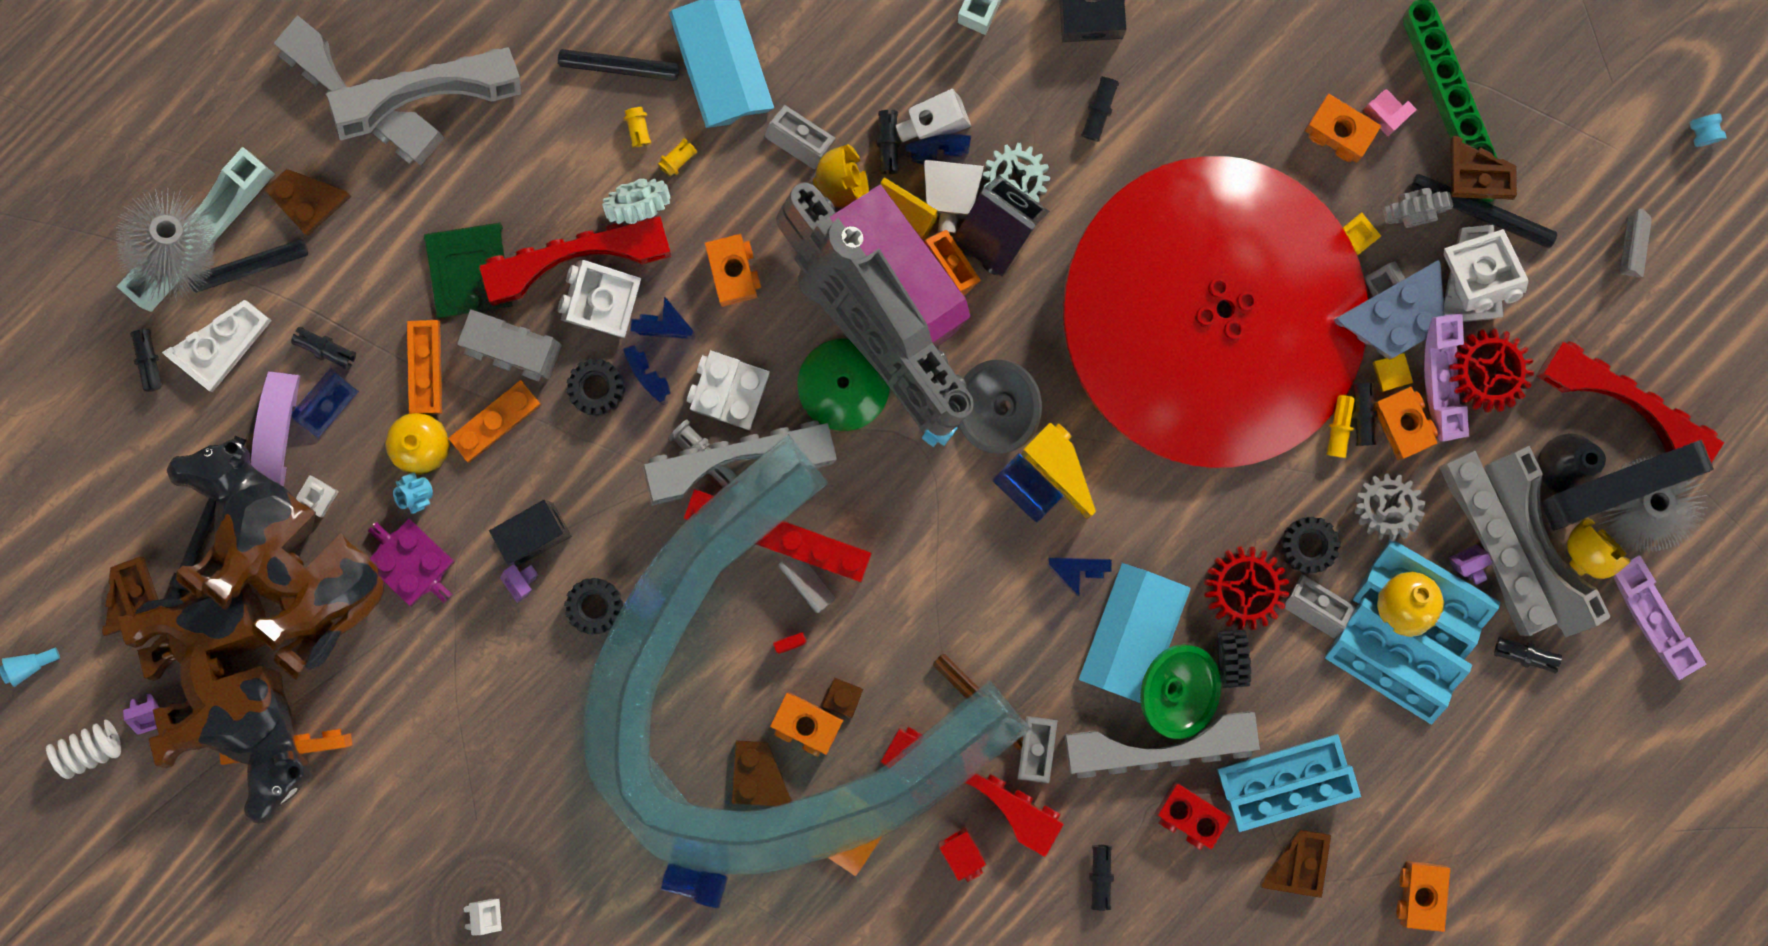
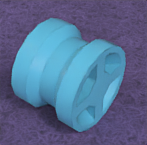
(1707, 130)

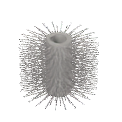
(165, 245)
(1652, 512)

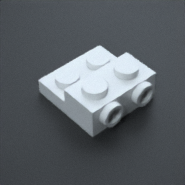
(1486, 271)
(599, 298)
(728, 390)

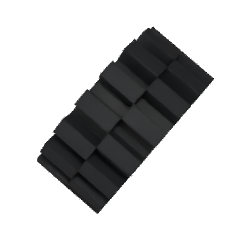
(595, 368)
(1329, 541)
(580, 592)
(1234, 658)

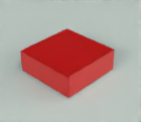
(790, 643)

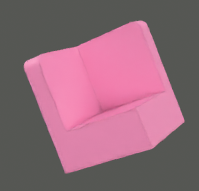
(1388, 111)

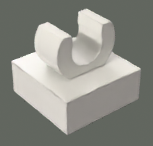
(317, 495)
(484, 917)

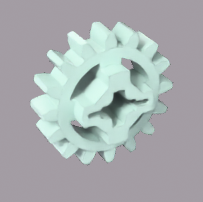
(1029, 172)
(636, 201)

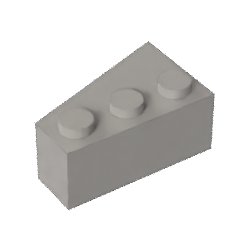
(509, 346)

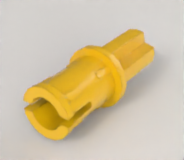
(1341, 427)

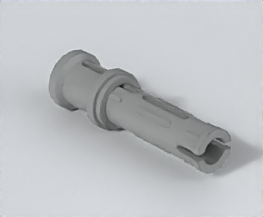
(688, 439)

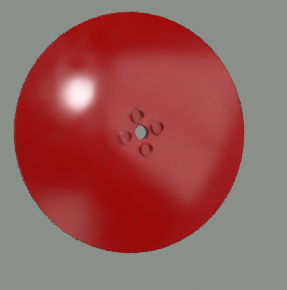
(1149, 324)

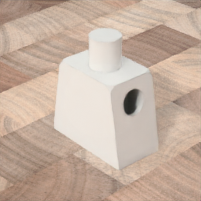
(947, 114)
(951, 191)

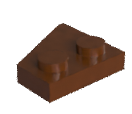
(1480, 174)
(305, 199)
(129, 590)
(757, 776)
(1300, 865)

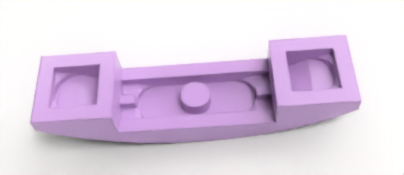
(1444, 405)
(273, 425)
(1656, 620)

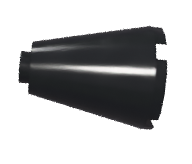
(1570, 462)

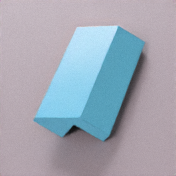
(721, 61)
(1464, 608)
(1133, 630)
(1401, 667)
(1288, 783)

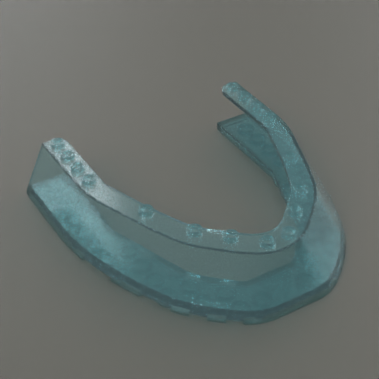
(639, 651)

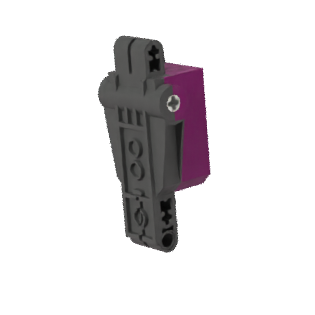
(883, 295)

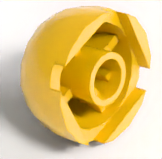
(839, 176)
(417, 443)
(1595, 551)
(1410, 603)

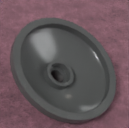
(989, 423)

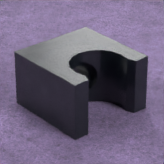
(1092, 20)
(530, 533)

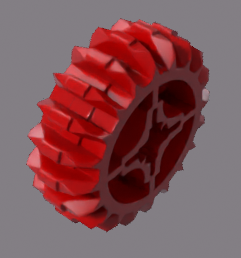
(1485, 382)
(1248, 573)

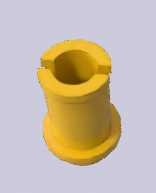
(637, 126)
(676, 158)

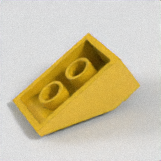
(1057, 461)

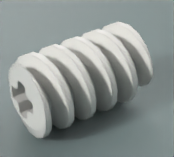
(85, 752)

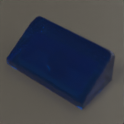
(324, 403)
(1027, 488)

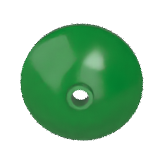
(841, 407)
(1191, 695)

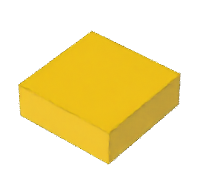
(1361, 233)
(1392, 372)

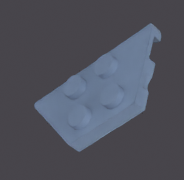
(1399, 314)

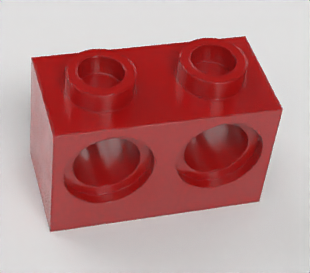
(1195, 811)
(962, 855)

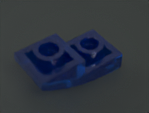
(928, 147)
(652, 382)

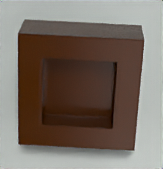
(843, 697)

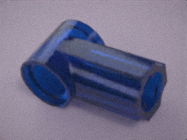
(702, 886)

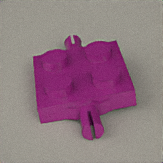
(410, 562)

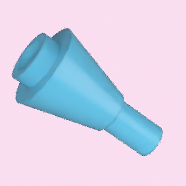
(21, 667)

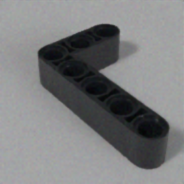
(1627, 485)

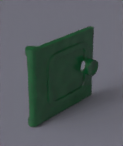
(455, 268)

